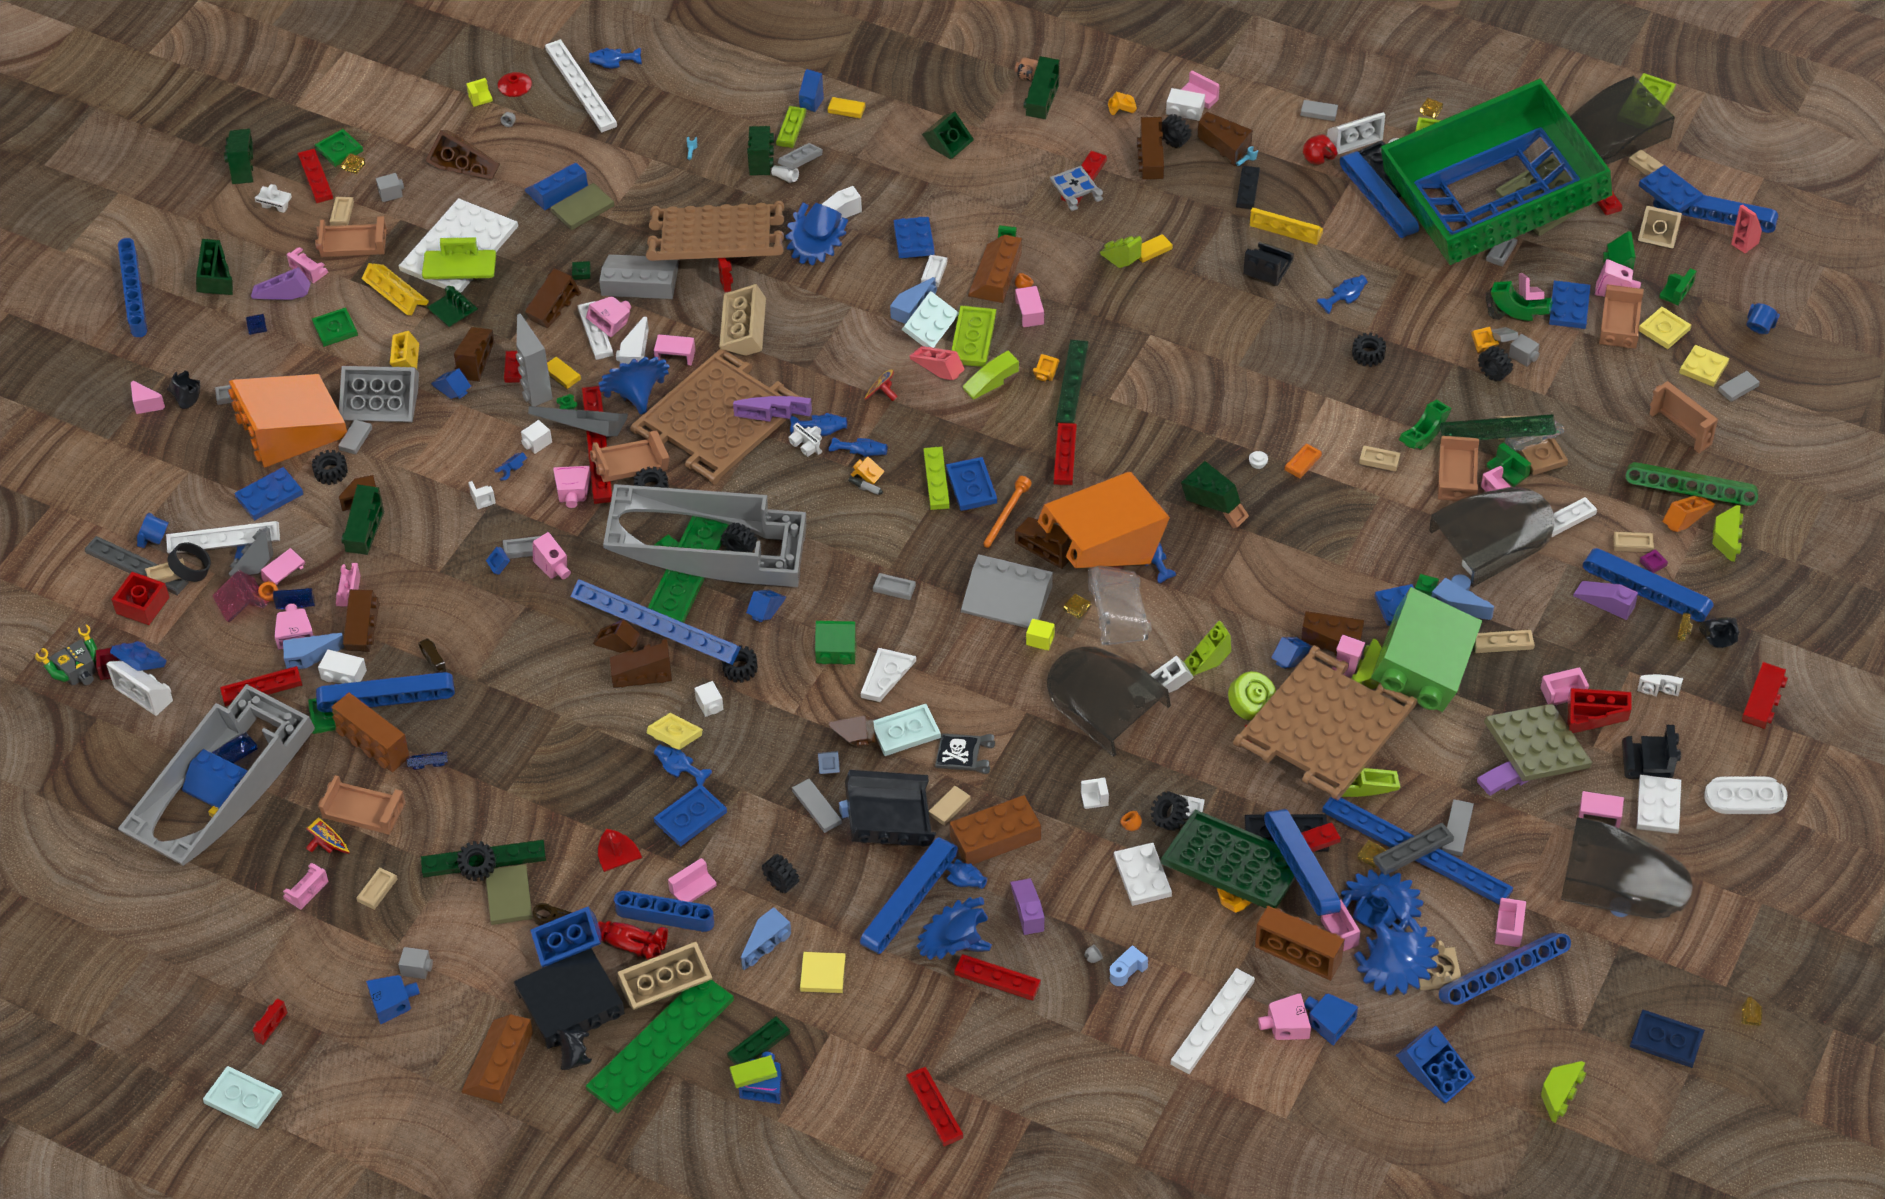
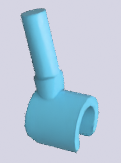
(691, 145)
(1250, 156)

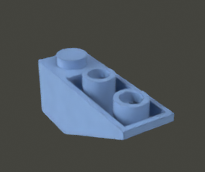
(909, 300)
(1462, 599)
(310, 650)
(767, 933)

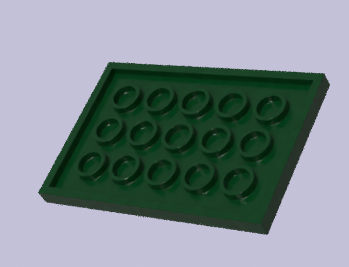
(1230, 860)

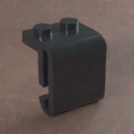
(1267, 263)
(1653, 756)

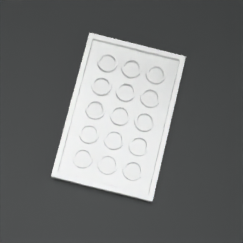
(460, 221)

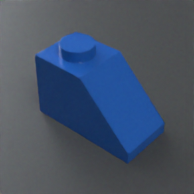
(811, 90)
(452, 384)
(764, 604)
(1290, 652)

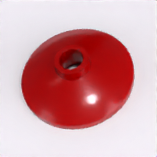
(514, 84)

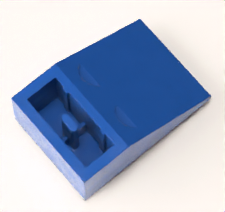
(1436, 1064)

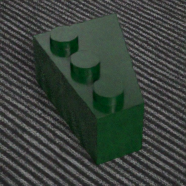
(1043, 88)
(760, 150)
(239, 155)
(213, 270)
(1210, 489)
(363, 520)

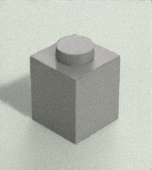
(389, 187)
(1524, 350)
(415, 963)

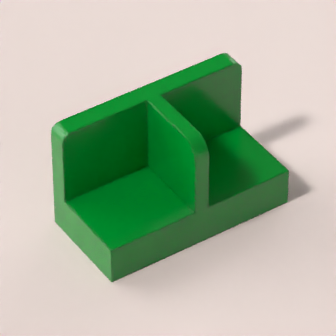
(1678, 287)
(1515, 466)

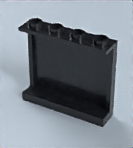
(888, 808)
(569, 996)

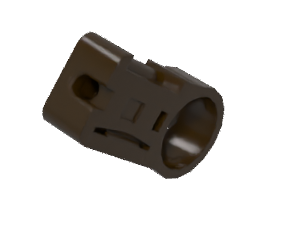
(432, 656)
(554, 911)

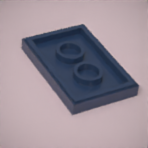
(1667, 1038)

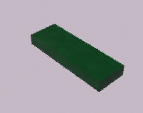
(759, 1042)

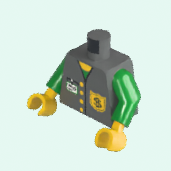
(74, 662)

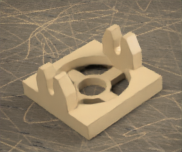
(1437, 980)

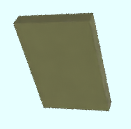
(582, 206)
(509, 895)

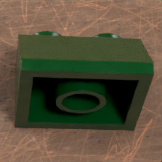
(948, 135)

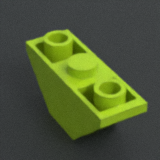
(1123, 252)
(1727, 532)
(1210, 651)
(1366, 666)
(1560, 1088)

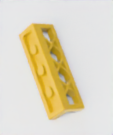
(1285, 226)
(393, 288)

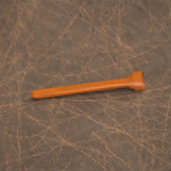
(1021, 485)

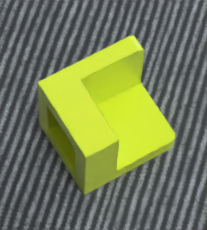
(479, 92)
(1040, 634)

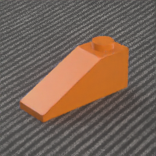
(1686, 512)

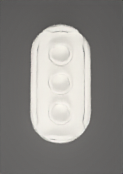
(1745, 795)

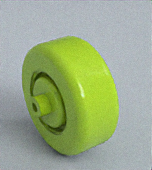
(1250, 693)

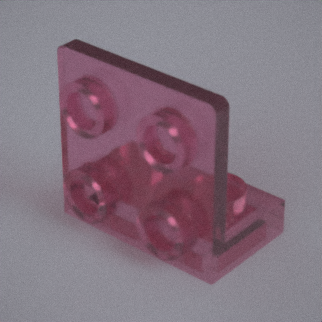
(238, 594)

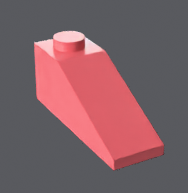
(1747, 230)
(940, 362)

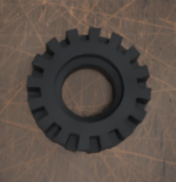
(1175, 131)
(1369, 357)
(1495, 363)
(333, 474)
(651, 475)
(739, 538)
(745, 671)
(1178, 813)
(472, 850)
(780, 873)

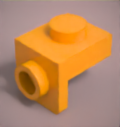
(1123, 102)
(1483, 339)
(1046, 368)
(867, 470)
(1231, 901)

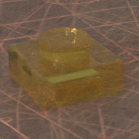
(1431, 108)
(353, 163)
(1077, 606)
(1685, 627)
(1369, 851)

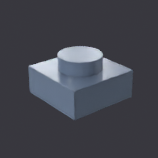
(828, 762)

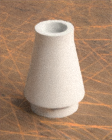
(785, 173)

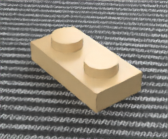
(1644, 162)
(1379, 458)

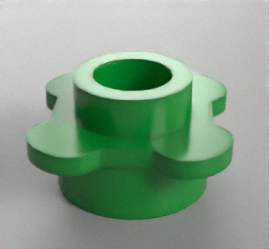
(567, 402)

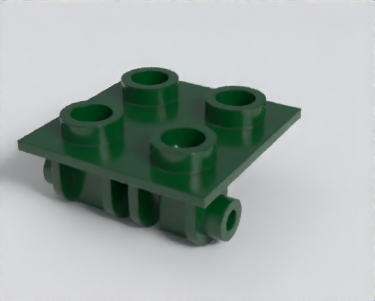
(452, 307)

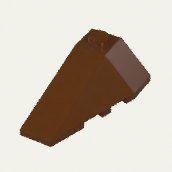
(459, 156)

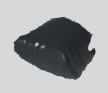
(184, 389)
(1720, 631)
(573, 1048)

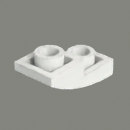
(1653, 683)

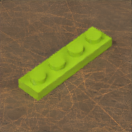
(936, 478)

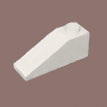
(846, 202)
(634, 344)
(1173, 674)

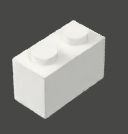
(1185, 104)
(341, 668)

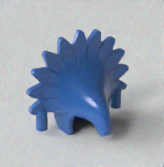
(815, 233)
(635, 380)
(1382, 899)
(954, 930)
(1398, 957)

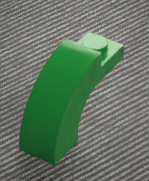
(1515, 305)
(1427, 427)

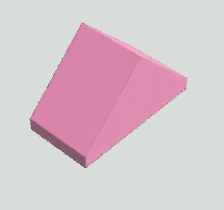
(145, 399)

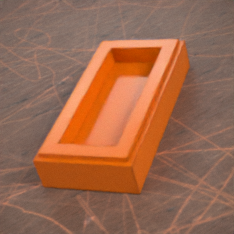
(1303, 460)

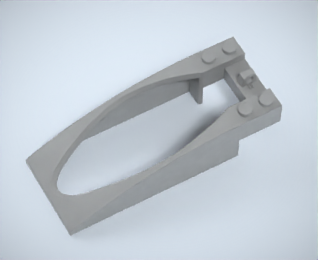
(718, 506)
(213, 732)

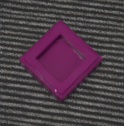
(1653, 561)

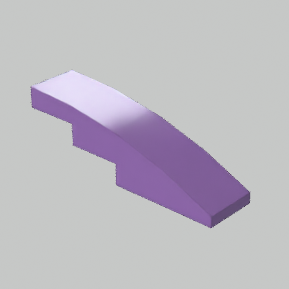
(778, 406)
(1498, 778)

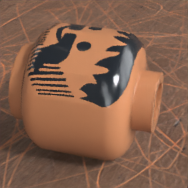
(1026, 68)

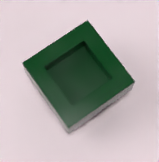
(581, 270)

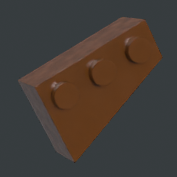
(552, 298)
(474, 352)
(641, 667)

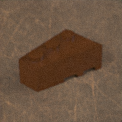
(1225, 136)
(1151, 148)
(1048, 546)
(360, 620)
(1327, 630)

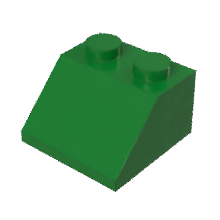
(1621, 250)
(835, 642)

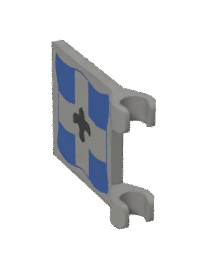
(1074, 184)

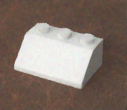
(1357, 133)
(140, 687)

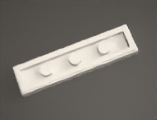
(597, 338)

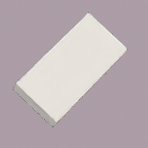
(934, 268)

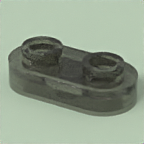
(1493, 310)

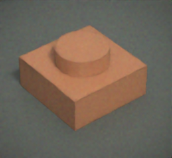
(1236, 516)

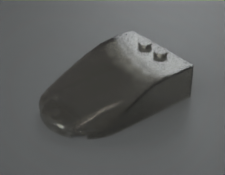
(1623, 120)
(1496, 528)
(1102, 692)
(1623, 873)

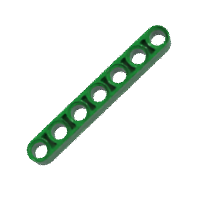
(1699, 490)

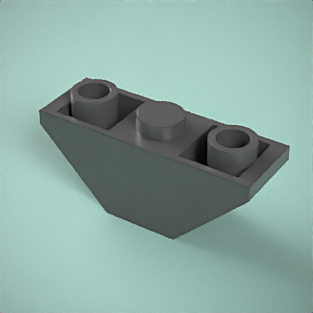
(255, 555)

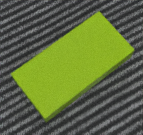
(753, 1071)

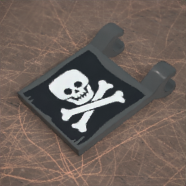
(962, 752)

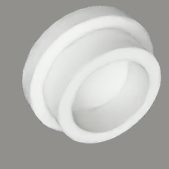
(1258, 459)

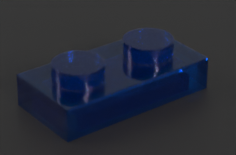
(299, 597)
(237, 748)
(419, 761)

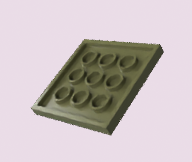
(1526, 179)
(1537, 742)

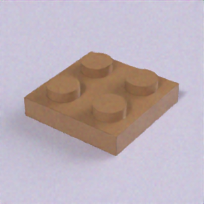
(1544, 456)

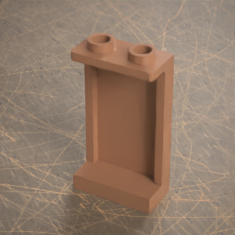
(351, 239)
(1621, 316)
(1685, 414)
(629, 458)
(1457, 468)
(361, 806)

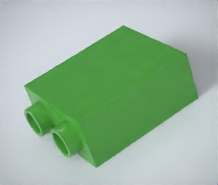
(1426, 650)

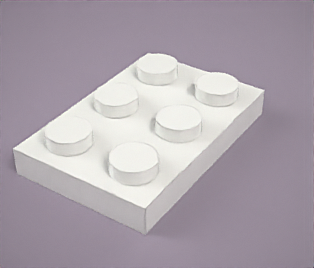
(1658, 804)
(1142, 874)

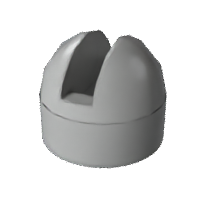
(505, 119)
(1093, 954)

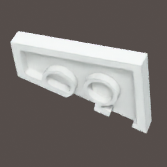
(885, 673)

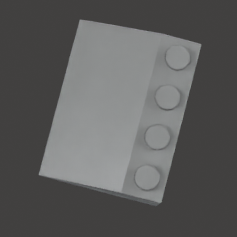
(638, 277)
(532, 366)
(378, 393)
(1007, 591)

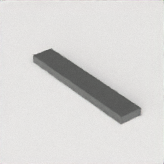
(127, 561)

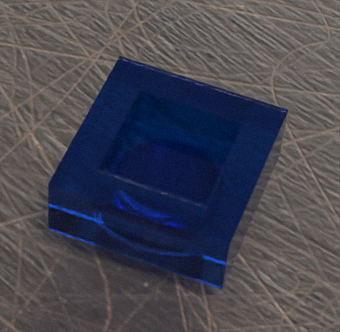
(256, 324)

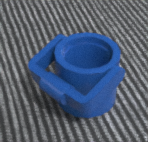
(1762, 318)
(151, 530)

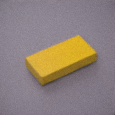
(846, 107)
(1155, 248)
(562, 373)

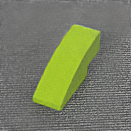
(992, 375)
(1373, 782)

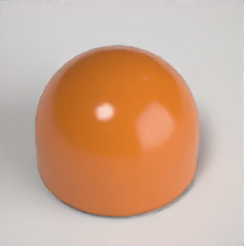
(1023, 281)
(266, 591)
(1132, 824)

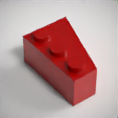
(1765, 695)
(1597, 708)

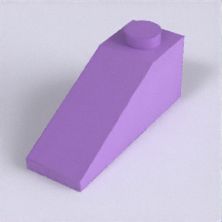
(284, 286)
(1609, 597)
(1028, 906)

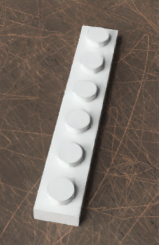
(222, 537)
(1212, 1021)

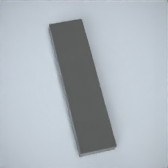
(1413, 848)

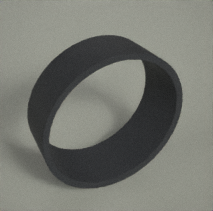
(185, 572)

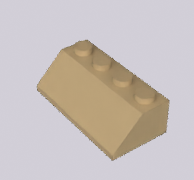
(743, 320)
(664, 976)

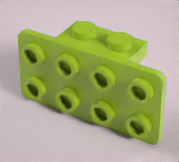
(459, 260)

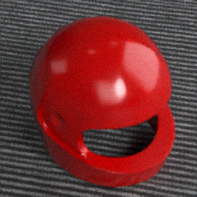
(1315, 150)

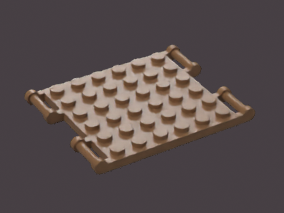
(715, 231)
(702, 418)
(1325, 723)

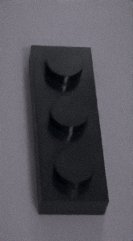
(1248, 187)

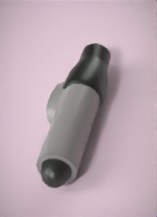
(863, 485)

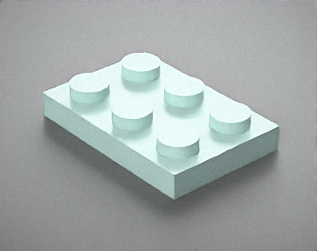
(930, 321)
(906, 729)
(242, 1097)

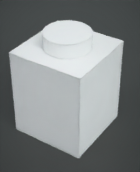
(536, 437)
(708, 698)

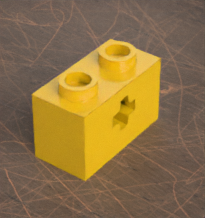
(404, 350)

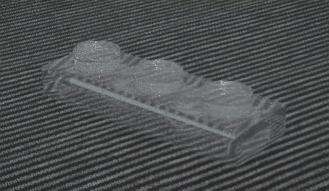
(1520, 443)

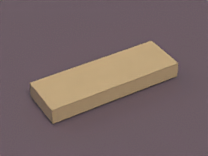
(1504, 641)

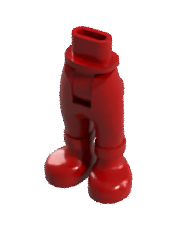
(623, 936)

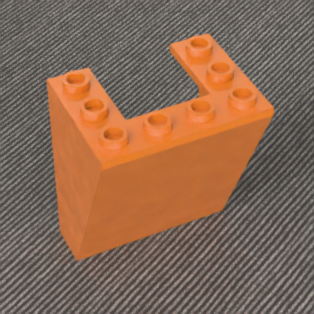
(286, 415)
(1108, 523)

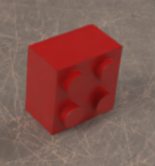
(140, 598)

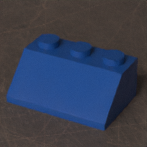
(558, 186)
(212, 778)
(566, 936)

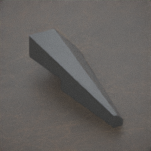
(594, 421)

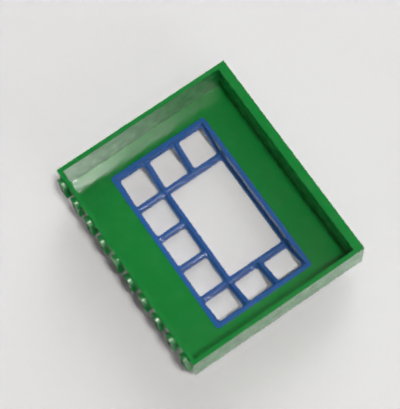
(1481, 140)

